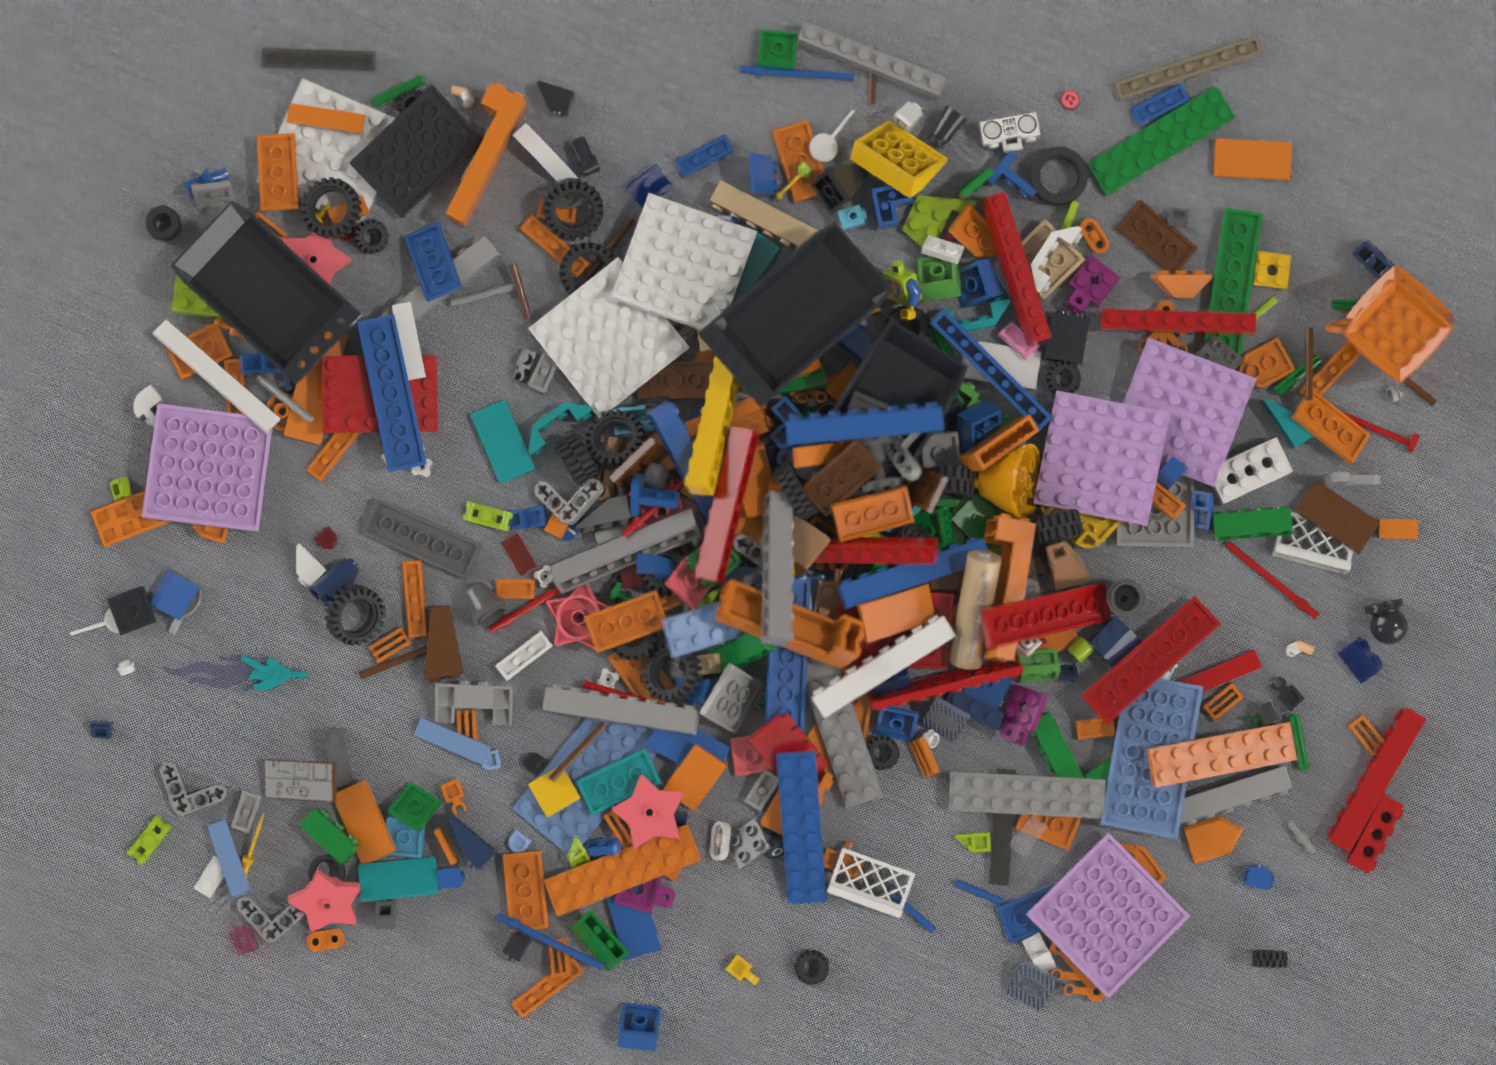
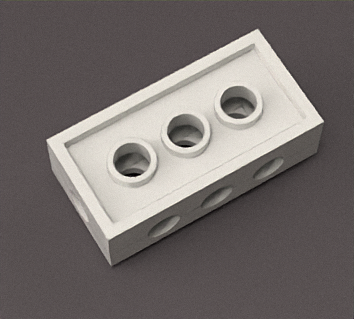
(1260, 475)

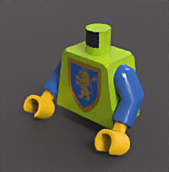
(905, 288)

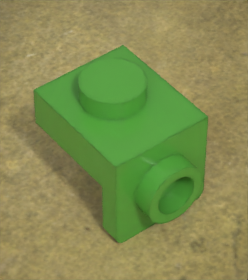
(968, 390)

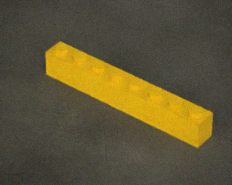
(712, 431)

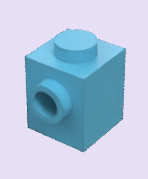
(851, 218)

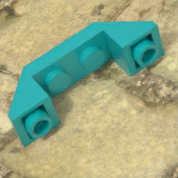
(997, 308)
(580, 413)

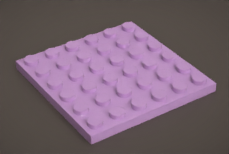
(1203, 405)
(1102, 458)
(206, 468)
(1108, 915)

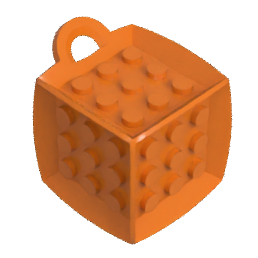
(1396, 324)

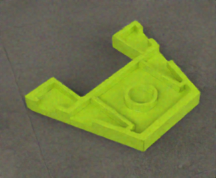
(930, 216)

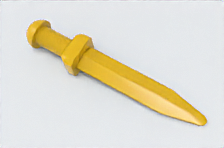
(247, 860)

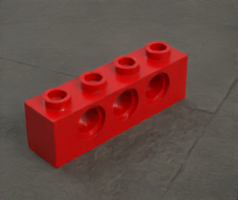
(1356, 857)

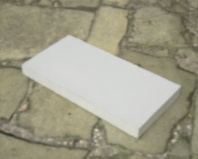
(1022, 370)

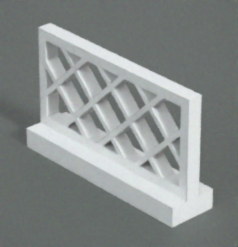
(1309, 557)
(861, 896)

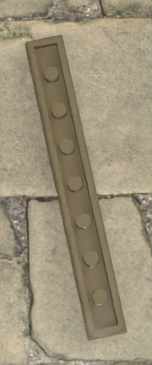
(1188, 68)

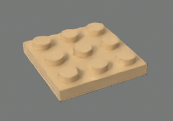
(1061, 261)

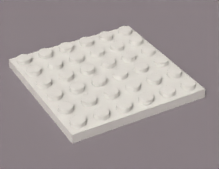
(328, 151)
(682, 263)
(605, 343)

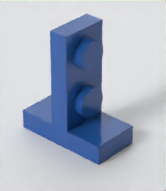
(1011, 178)
(650, 496)

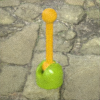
(804, 171)

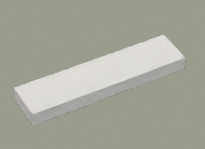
(409, 340)

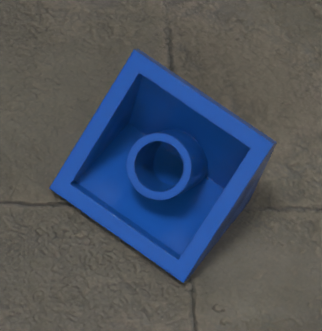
(174, 594)
(897, 723)

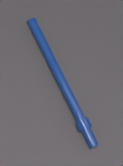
(760, 71)
(515, 924)

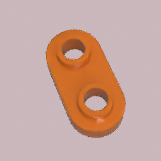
(1094, 236)
(325, 940)

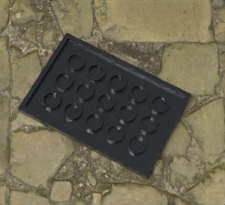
(416, 151)

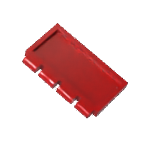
(779, 737)

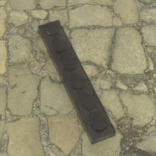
(318, 59)
(999, 847)

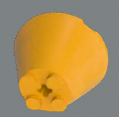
(1012, 481)

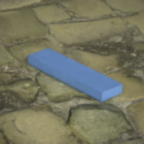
(452, 741)
(229, 858)

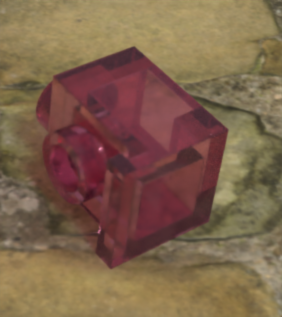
(250, 944)

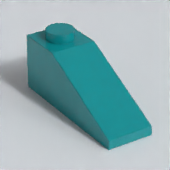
(1289, 428)

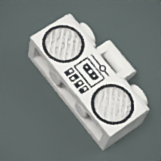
(1010, 128)

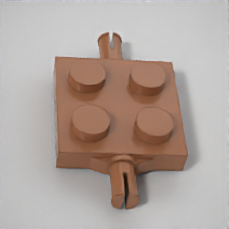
(826, 595)

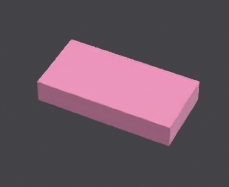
(1015, 339)

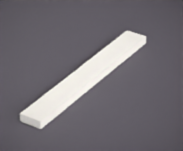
(216, 376)

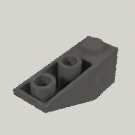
(610, 512)

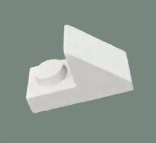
(1038, 952)

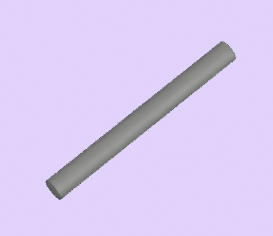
(483, 294)
(284, 398)

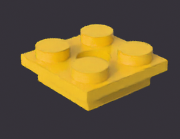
(1280, 262)

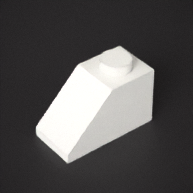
(908, 116)
(308, 567)

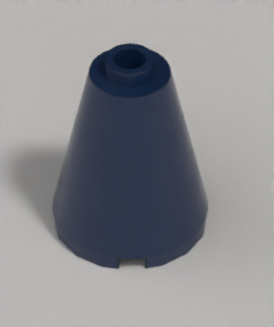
(338, 577)

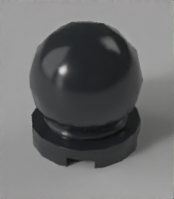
(1387, 621)

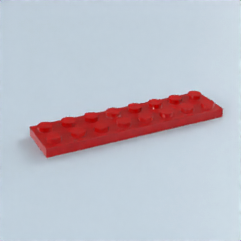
(1045, 615)
(1150, 660)
(944, 682)

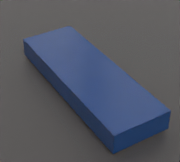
(1159, 105)
(704, 156)

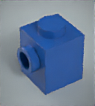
(1258, 877)

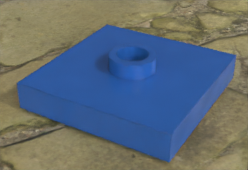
(990, 692)

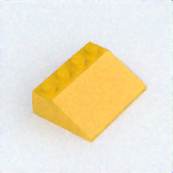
(897, 158)

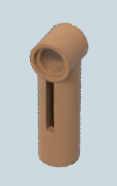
(611, 446)

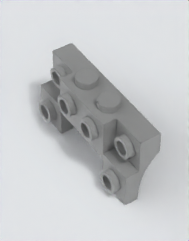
(475, 697)

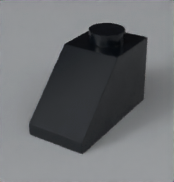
(557, 98)
(516, 947)

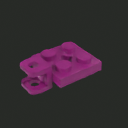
(1085, 292)
(1019, 720)
(651, 896)

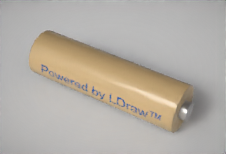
(976, 594)

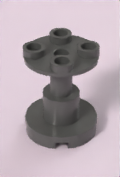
(876, 446)

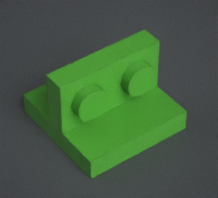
(1040, 666)

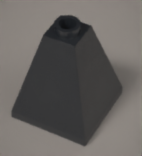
(839, 184)

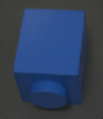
(450, 877)

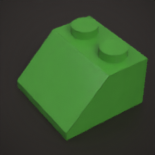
(938, 279)

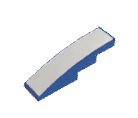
(542, 153)

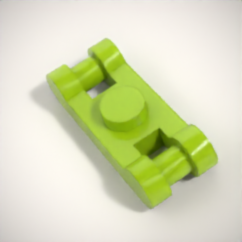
(487, 516)
(149, 840)

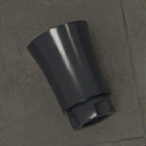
(946, 127)

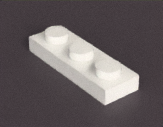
(524, 656)

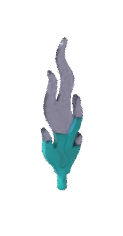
(238, 673)

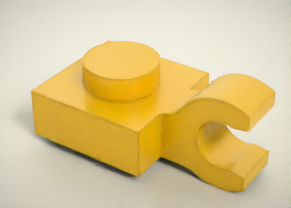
(740, 968)

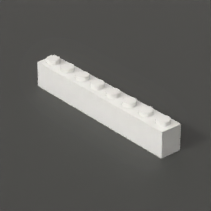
(882, 666)

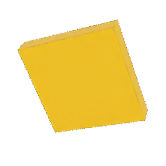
(554, 795)

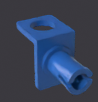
(206, 177)

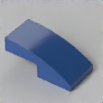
(256, 364)
(1170, 472)
(1203, 509)
(528, 518)
(654, 564)

